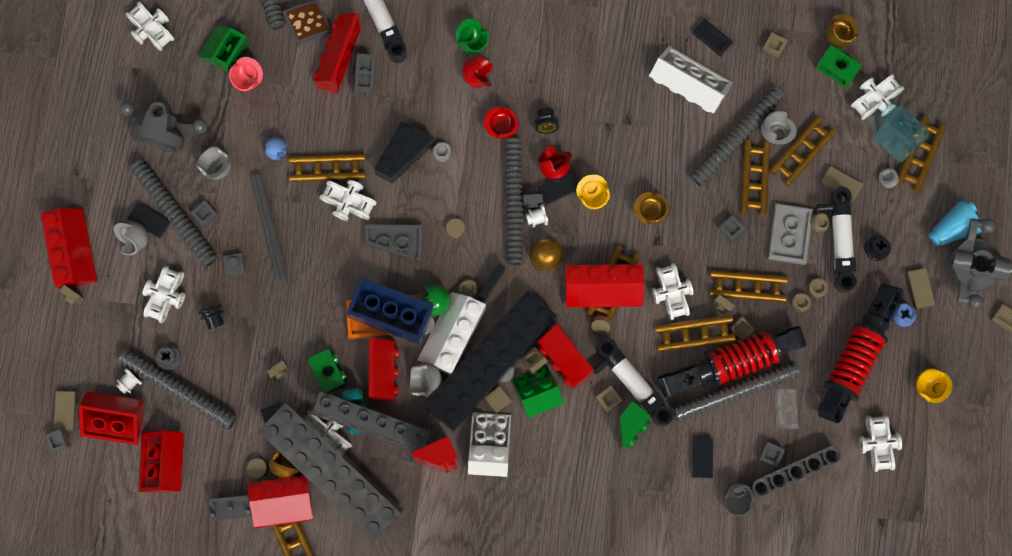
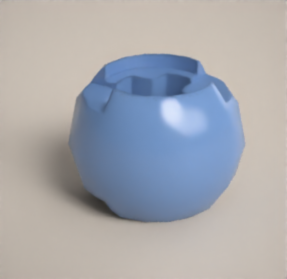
(275, 148)
(910, 316)

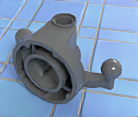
(160, 130)
(970, 279)

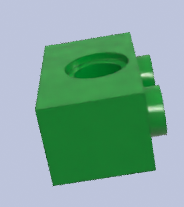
(828, 66)
(319, 363)

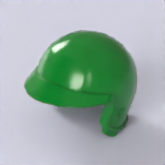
(471, 36)
(439, 297)

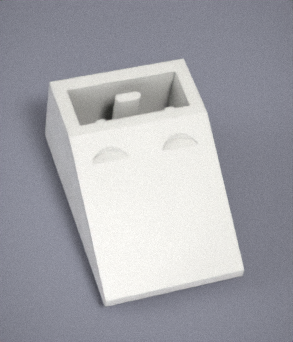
(489, 444)

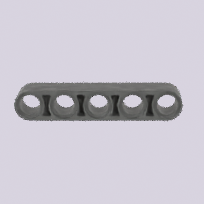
(801, 465)

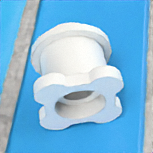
(537, 216)
(127, 382)

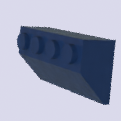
(390, 311)

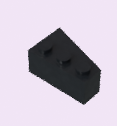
(402, 151)

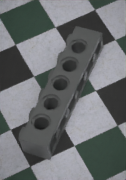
(369, 421)

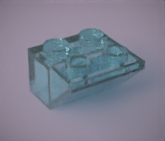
(901, 134)

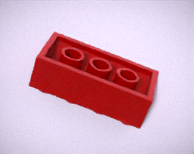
(338, 52)
(68, 247)
(604, 286)

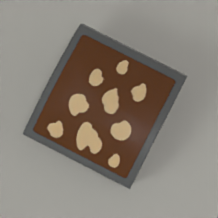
(307, 22)

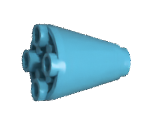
(954, 224)

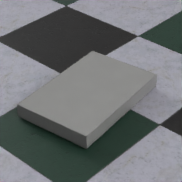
(790, 234)

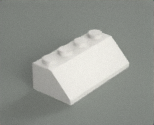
(690, 79)
(452, 333)

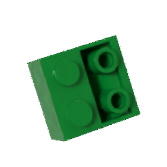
(224, 48)
(537, 391)
(630, 423)

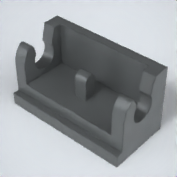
(363, 74)
(230, 507)

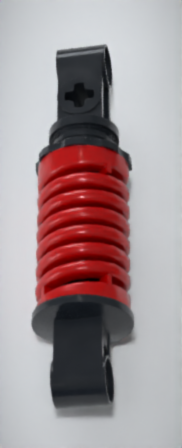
(859, 354)
(734, 360)

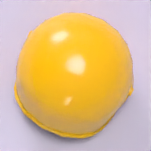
(593, 191)
(934, 385)

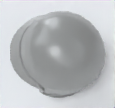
(778, 128)
(214, 163)
(133, 235)
(424, 380)

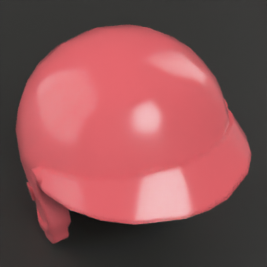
(245, 74)

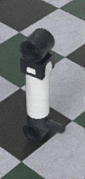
(387, 29)
(842, 235)
(649, 399)

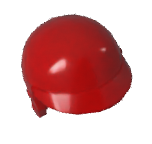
(475, 72)
(501, 122)
(553, 164)

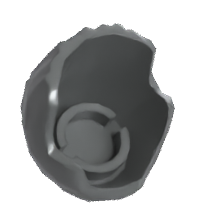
(738, 499)

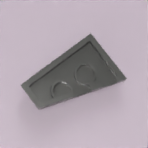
(396, 239)

